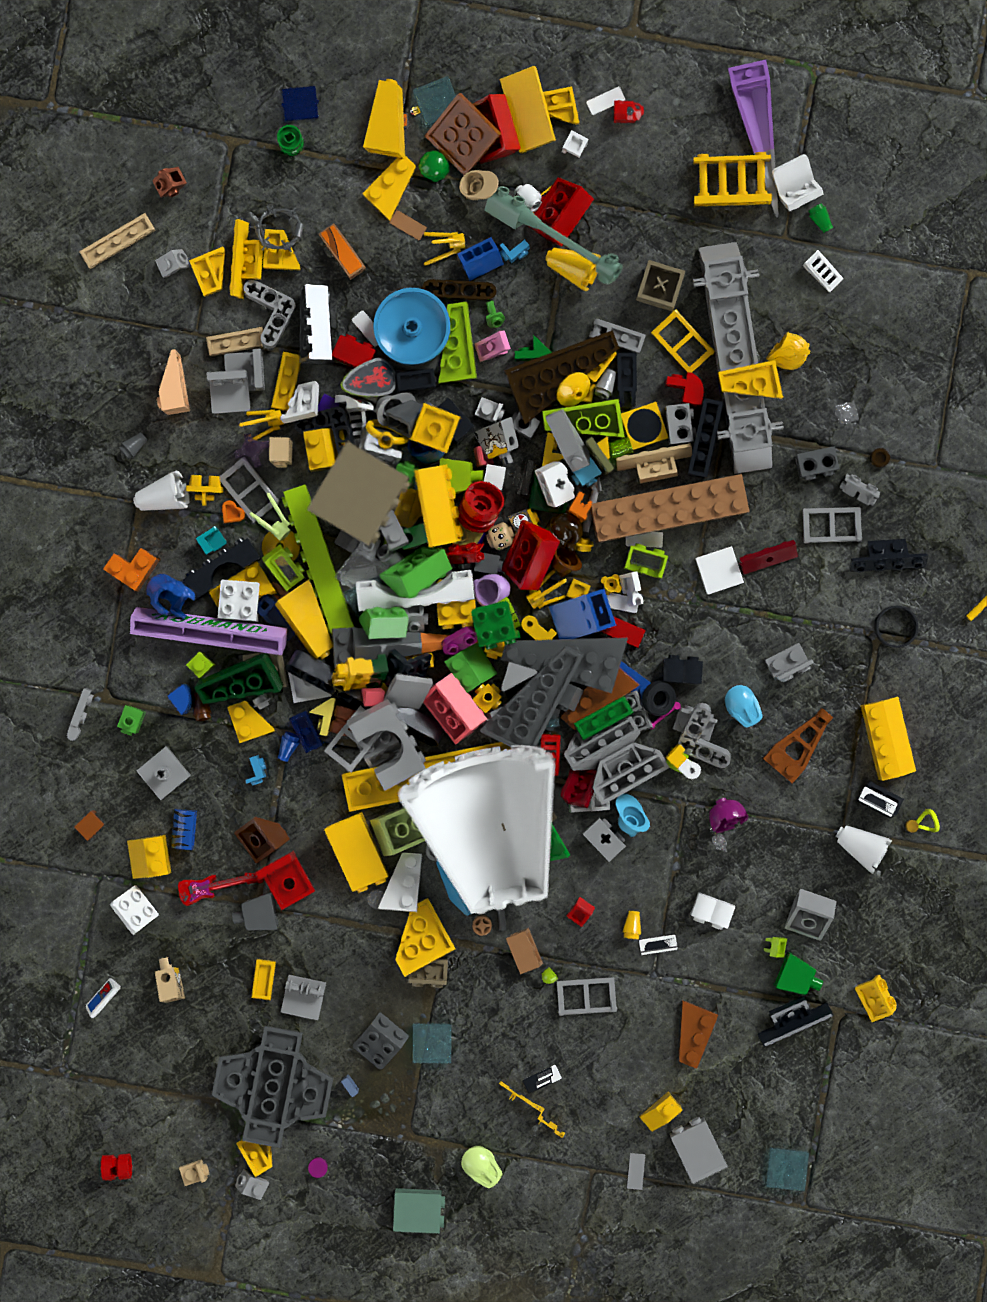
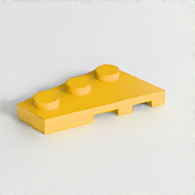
(252, 573)

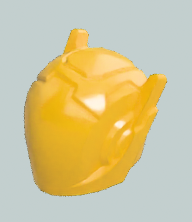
(789, 352)

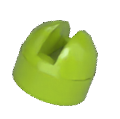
(549, 976)

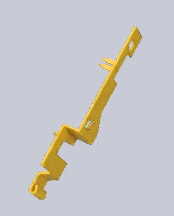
(553, 1126)

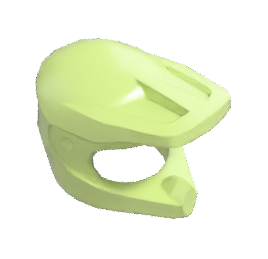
(481, 1166)

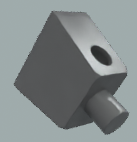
(404, 417)
(258, 913)

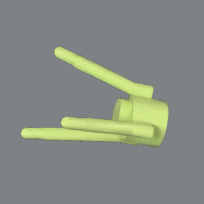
(279, 530)

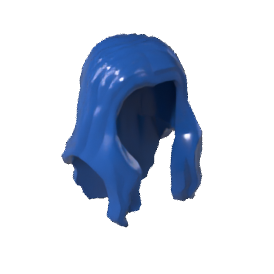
(168, 588)

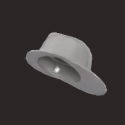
(387, 402)

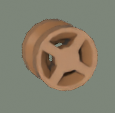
(482, 928)

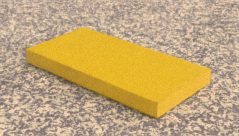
(528, 109)

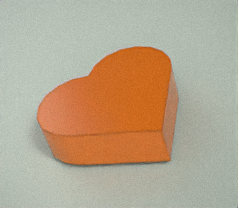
(232, 513)

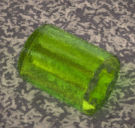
(620, 447)

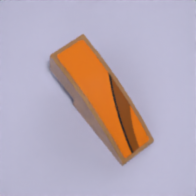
(342, 251)

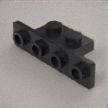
(888, 555)
(793, 1018)

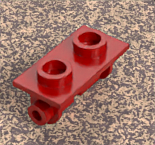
(456, 553)

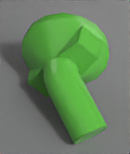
(494, 319)

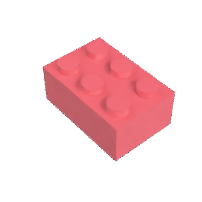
(454, 708)

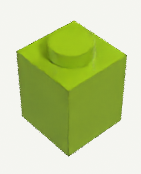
(200, 665)

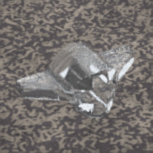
(719, 841)

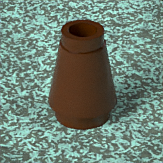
(200, 711)

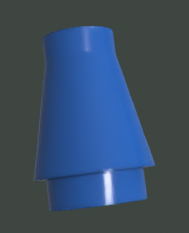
(288, 745)

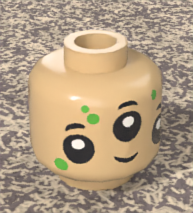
(500, 536)

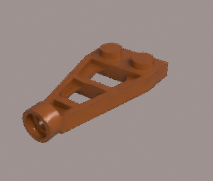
(783, 762)

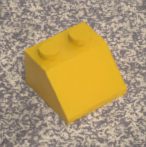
(321, 448)
(149, 857)

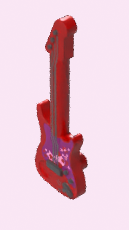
(195, 890)

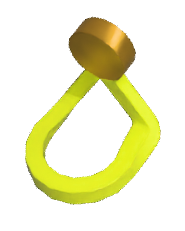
(912, 826)

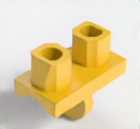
(195, 485)

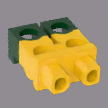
(361, 673)

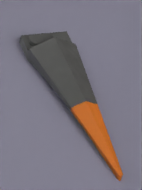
(356, 644)

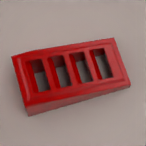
(552, 738)

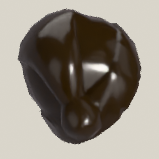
(566, 529)

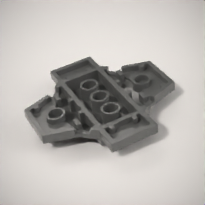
(272, 1086)

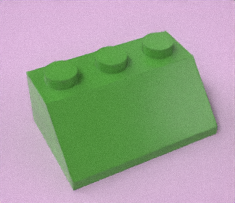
(416, 571)

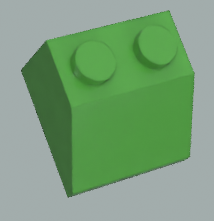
(384, 622)
(471, 667)

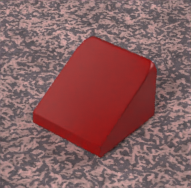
(581, 911)

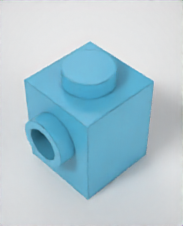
(586, 475)

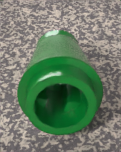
(821, 217)

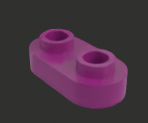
(459, 640)

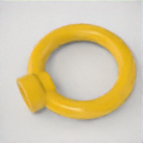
(379, 435)

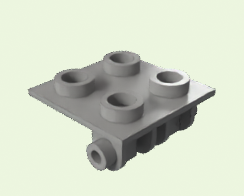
(303, 997)

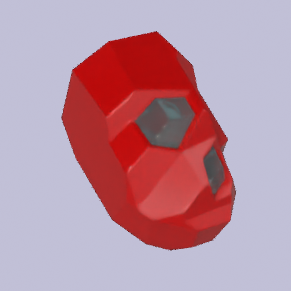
(627, 111)

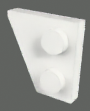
(303, 403)

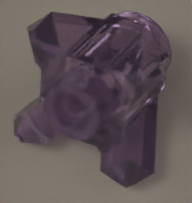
(252, 449)

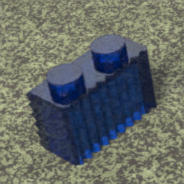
(306, 731)

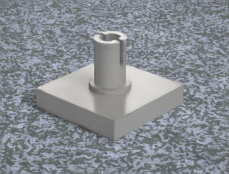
(163, 773)

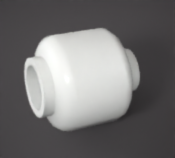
(531, 196)

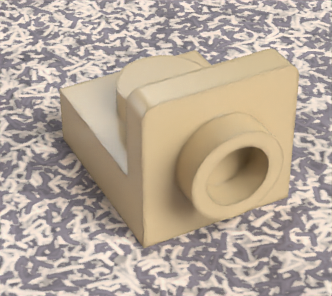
(194, 1172)

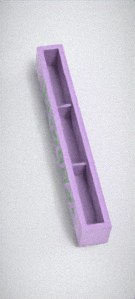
(209, 631)

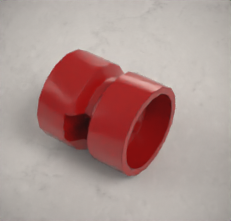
(116, 1167)

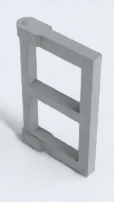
(243, 461)
(806, 530)
(350, 767)
(613, 1008)

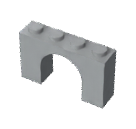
(384, 718)

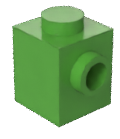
(407, 468)
(131, 720)

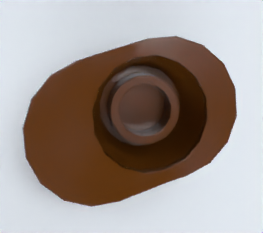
(565, 562)

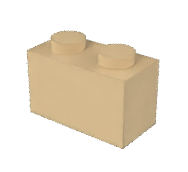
(280, 452)

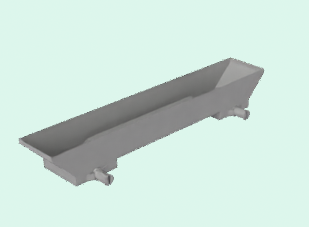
(735, 347)

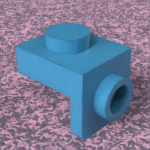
(519, 251)
(258, 766)

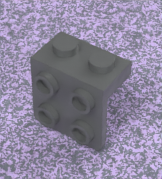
(380, 1041)

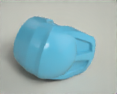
(743, 705)

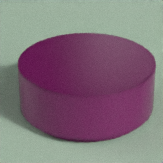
(318, 1167)

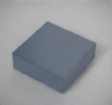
(350, 1085)

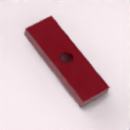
(768, 557)

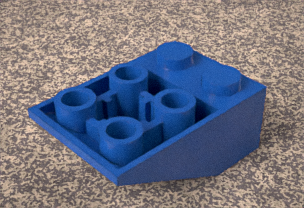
(582, 615)

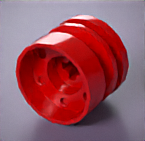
(480, 506)

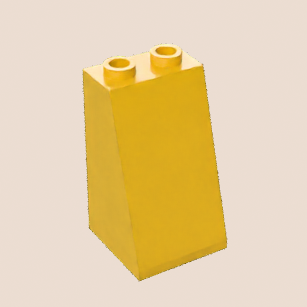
(357, 852)

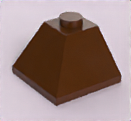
(261, 837)

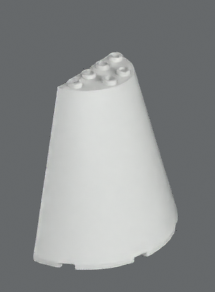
(462, 816)

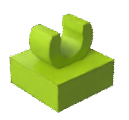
(778, 946)

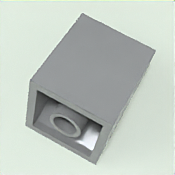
(697, 1149)

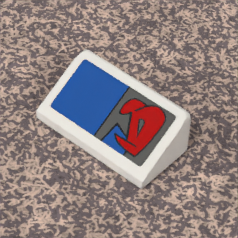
(102, 997)

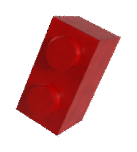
(352, 352)

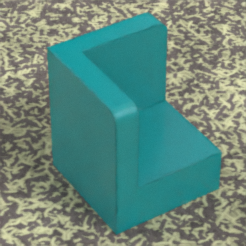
(211, 540)

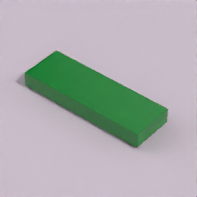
(603, 717)

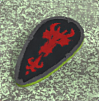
(370, 379)

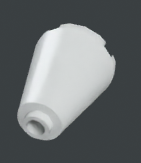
(163, 494)
(863, 846)

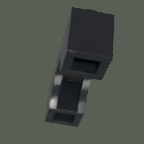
(202, 580)

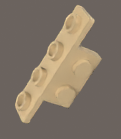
(656, 463)

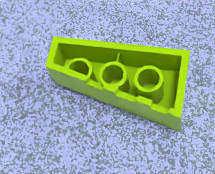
(593, 418)

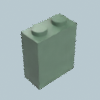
(418, 1210)

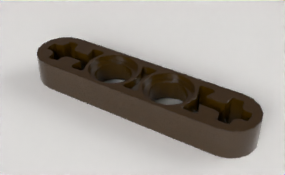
(459, 286)

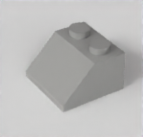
(810, 914)

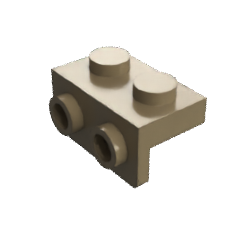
(433, 974)

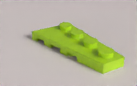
(458, 354)

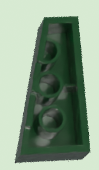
(243, 679)

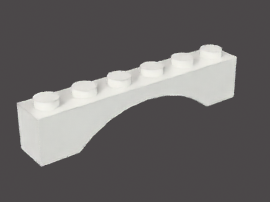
(455, 587)

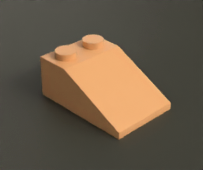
(173, 390)

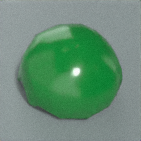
(434, 166)

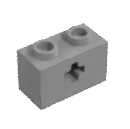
(593, 834)

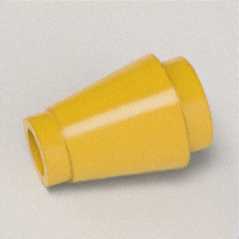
(632, 926)

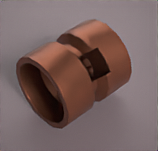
(341, 716)

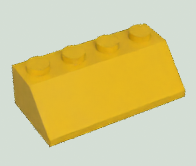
(438, 505)
(888, 738)

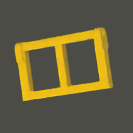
(692, 332)

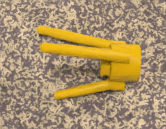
(454, 239)
(272, 417)
(537, 597)

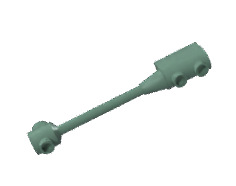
(515, 213)

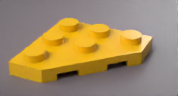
(422, 939)

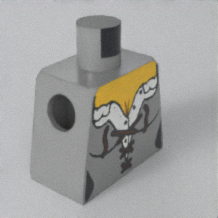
(498, 440)

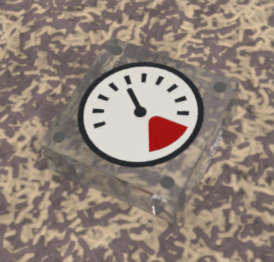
(516, 519)

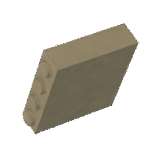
(359, 494)

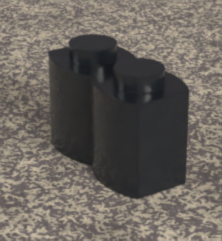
(681, 670)

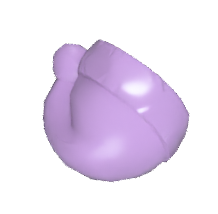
(491, 589)

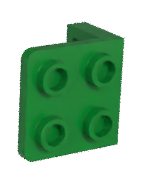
(494, 625)

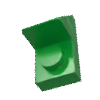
(526, 354)

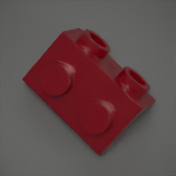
(579, 787)

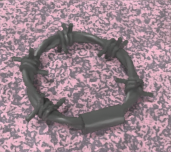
(286, 246)

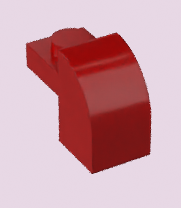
(692, 387)

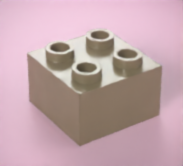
(660, 285)

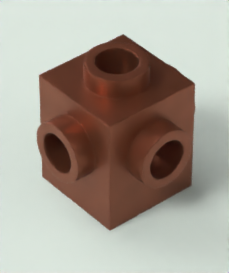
(169, 182)

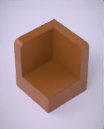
(89, 825)

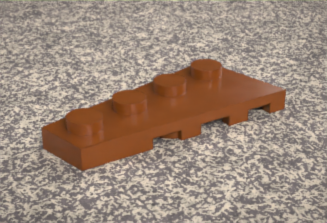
(594, 699)

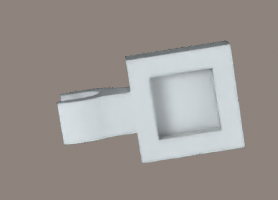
(630, 586)

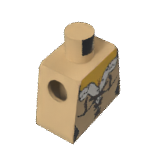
(172, 989)

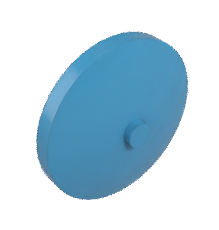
(411, 326)

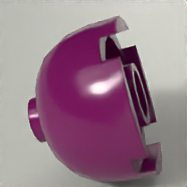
(727, 814)

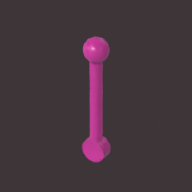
(676, 706)

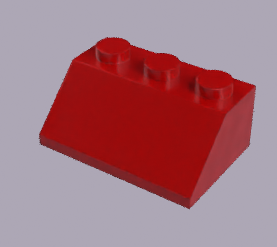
(497, 111)
(562, 208)
(530, 556)

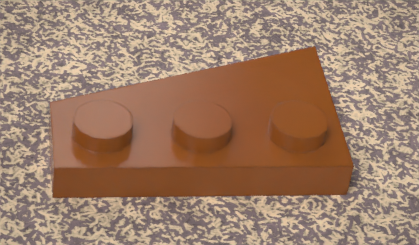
(695, 1032)

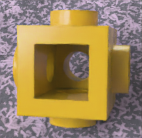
(486, 705)

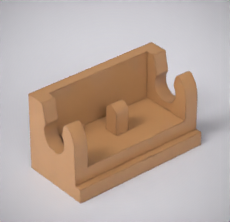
(524, 951)

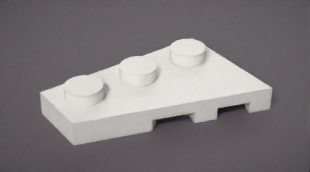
(404, 885)

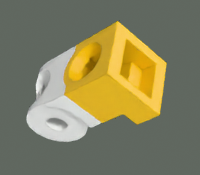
(684, 765)

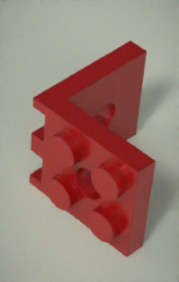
(281, 869)

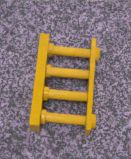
(742, 196)

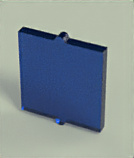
(300, 103)

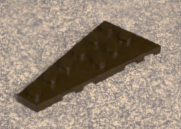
(538, 380)

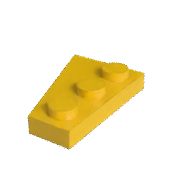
(389, 186)
(753, 380)

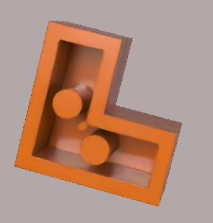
(133, 573)

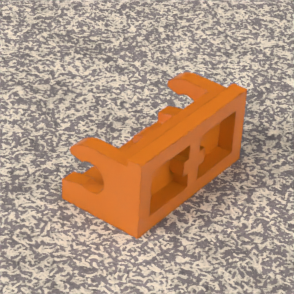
(577, 509)

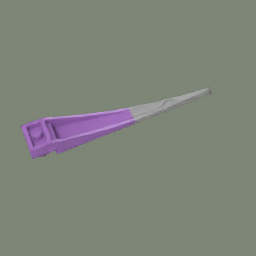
(753, 97)

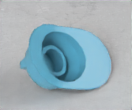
(631, 815)

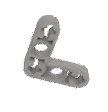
(276, 306)
(694, 738)

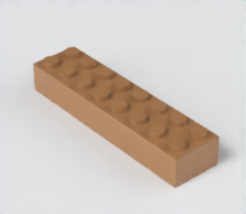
(669, 508)

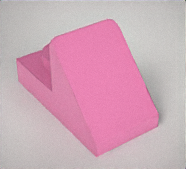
(492, 346)

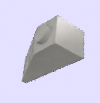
(568, 440)

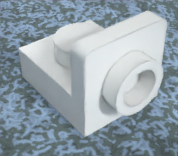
(489, 410)

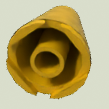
(572, 266)

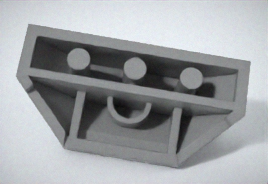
(587, 753)
(626, 770)

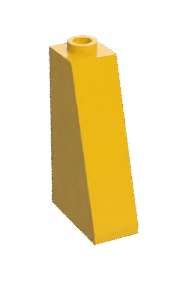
(386, 121)
(306, 620)

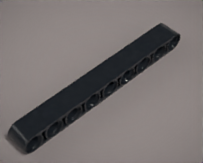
(320, 675)

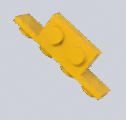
(246, 259)

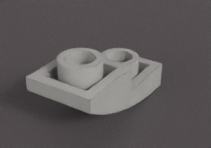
(640, 715)

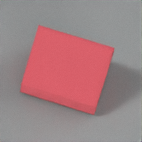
(481, 458)
(372, 696)

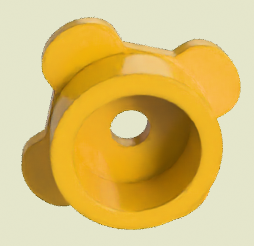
(584, 545)
(606, 582)

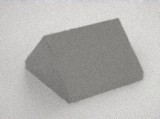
(516, 674)

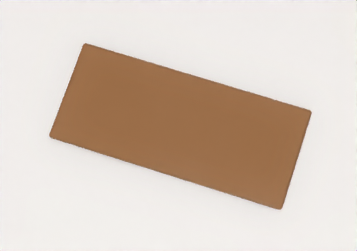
(408, 225)

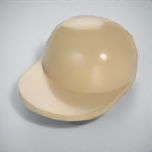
(478, 184)

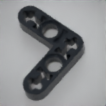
(331, 421)

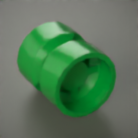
(290, 140)

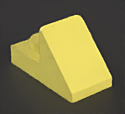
(325, 709)

